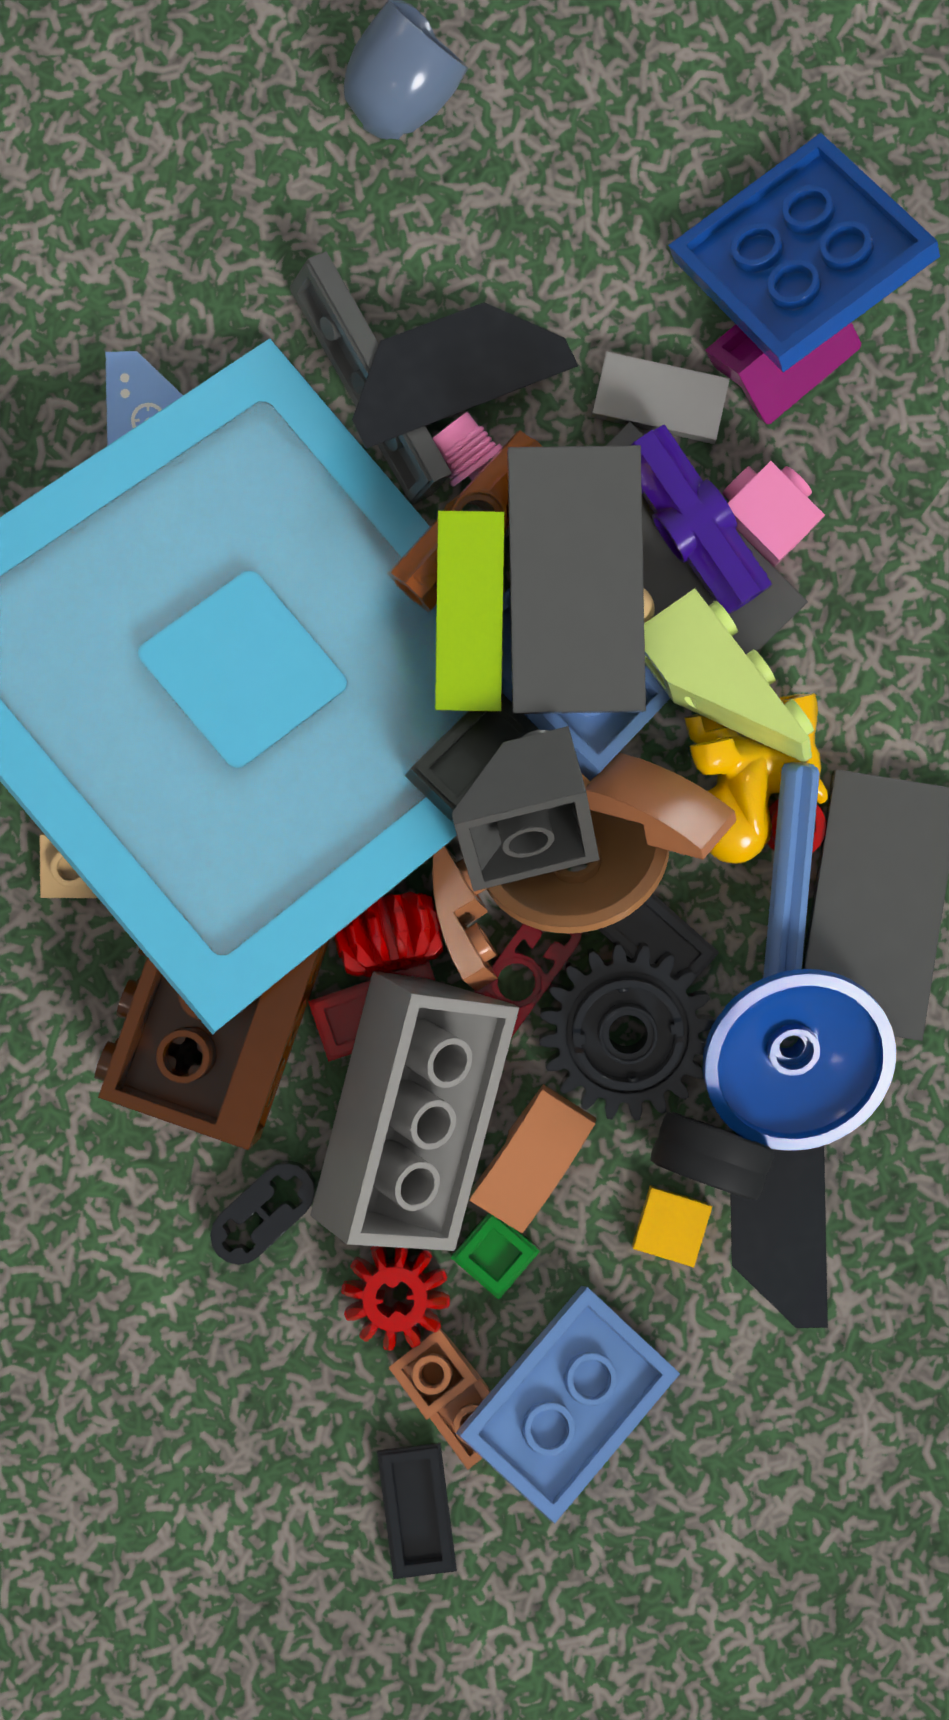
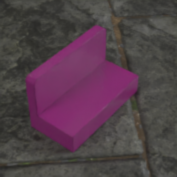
(763, 383)

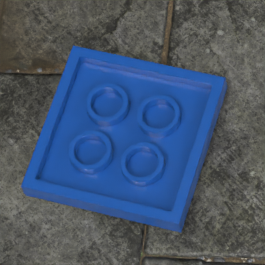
(804, 251)

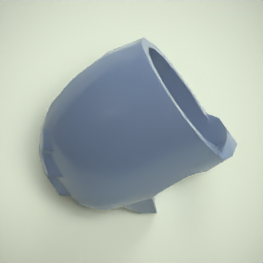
(400, 72)

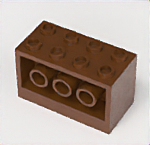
(241, 1062)

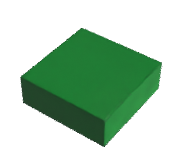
(495, 1254)

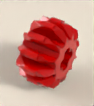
(391, 935)
(399, 1316)

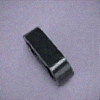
(253, 1201)

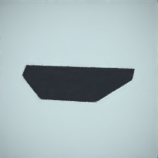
(453, 368)
(782, 1237)

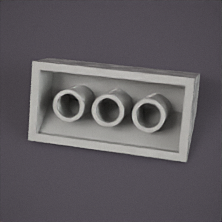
(413, 1113)

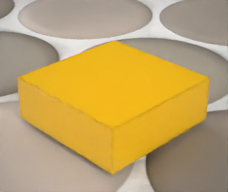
(672, 1226)

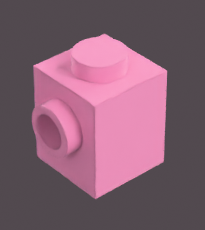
(772, 509)

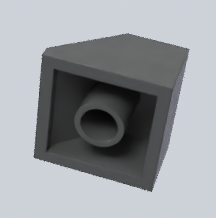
(526, 812)

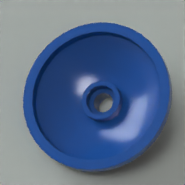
(816, 1086)

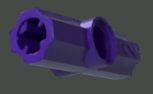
(697, 523)

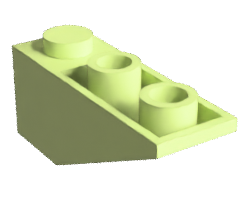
(709, 673)

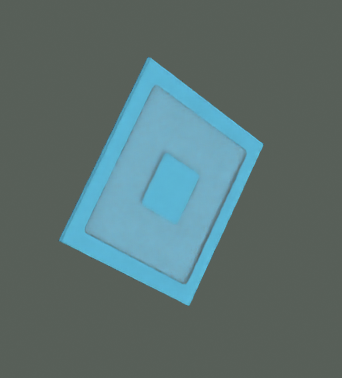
(222, 681)

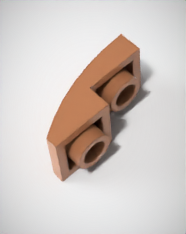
(670, 807)
(456, 909)
(532, 1159)
(442, 1388)

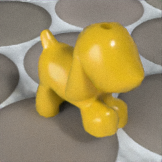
(746, 778)

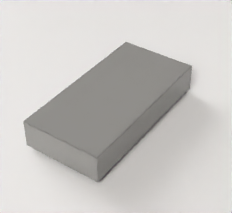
(660, 394)

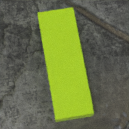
(469, 610)

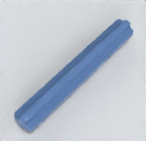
(791, 867)

